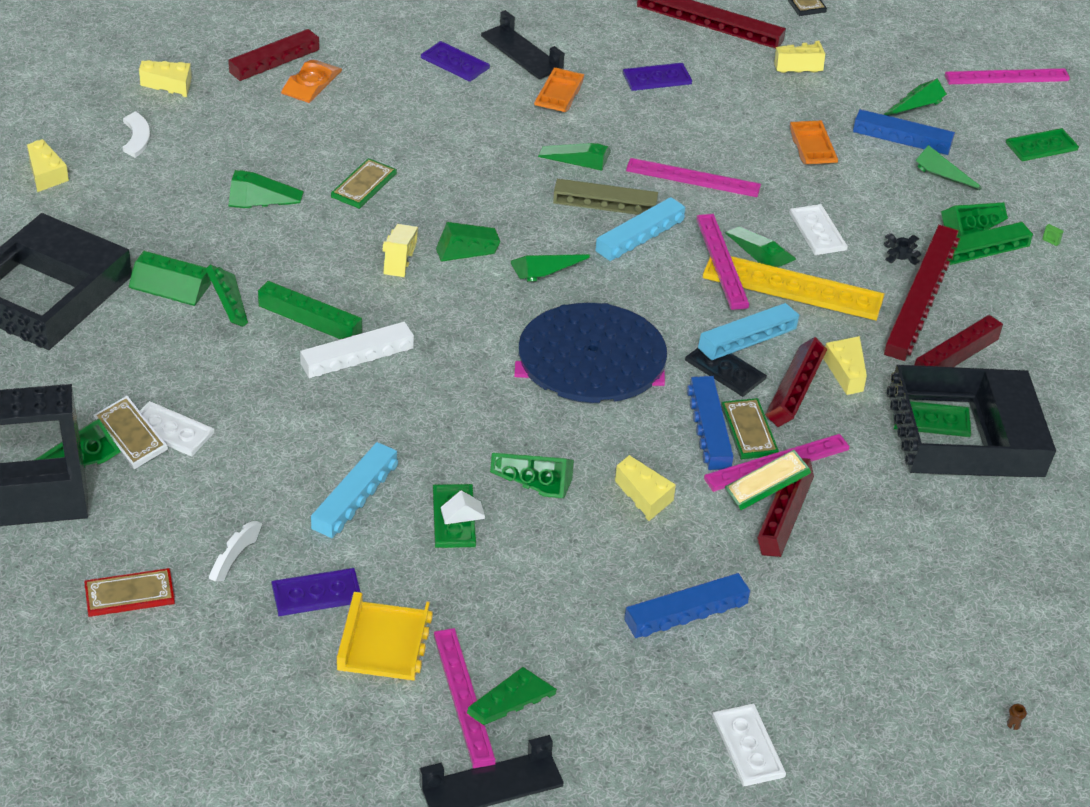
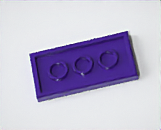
(455, 61)
(657, 76)
(315, 591)

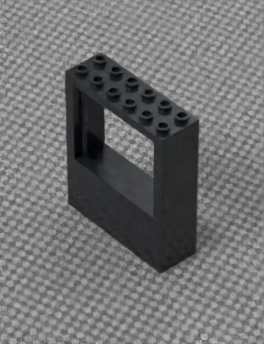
(71, 256)
(1004, 410)
(44, 487)

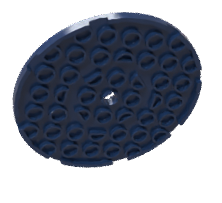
(622, 357)

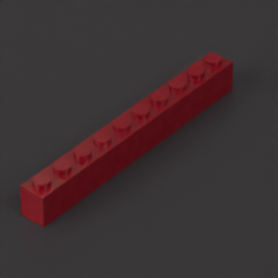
(718, 20)
(922, 293)

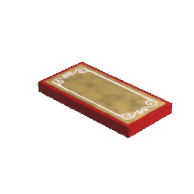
(129, 592)

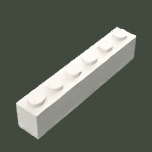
(356, 349)

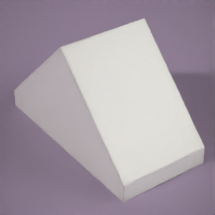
(462, 509)

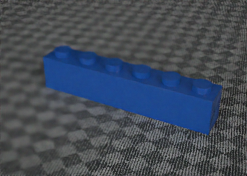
(903, 131)
(710, 423)
(687, 605)

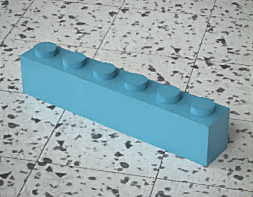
(640, 229)
(748, 331)
(354, 490)

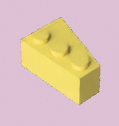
(800, 58)
(166, 76)
(46, 165)
(398, 248)
(847, 364)
(644, 486)

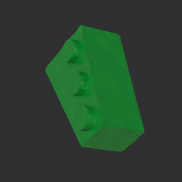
(466, 241)

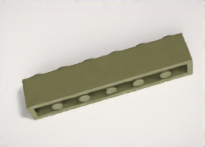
(603, 197)

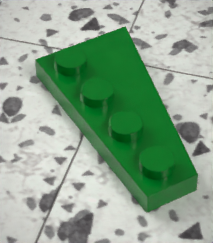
(228, 293)
(510, 695)

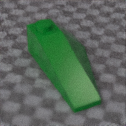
(922, 95)
(974, 217)

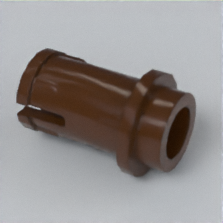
(1017, 714)

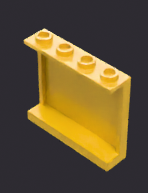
(383, 639)

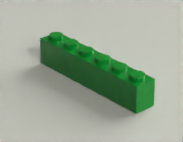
(992, 242)
(308, 311)

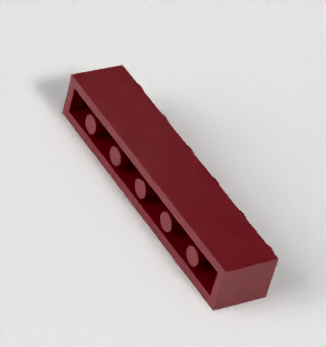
(273, 54)
(963, 344)
(796, 382)
(783, 515)

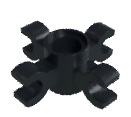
(902, 248)

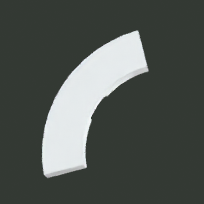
(140, 134)
(235, 546)

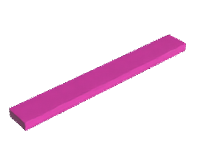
(1006, 76)
(693, 177)
(722, 262)
(814, 451)
(463, 696)

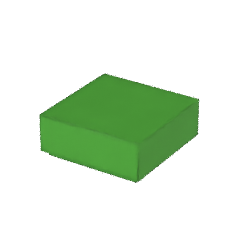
(1052, 235)

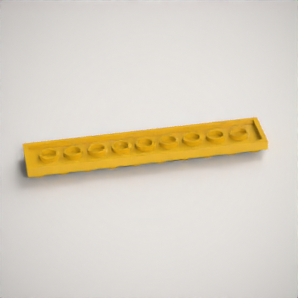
(804, 288)

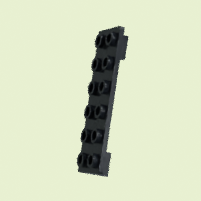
(522, 50)
(493, 783)

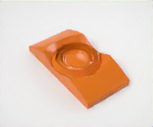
(310, 80)
(560, 90)
(813, 142)

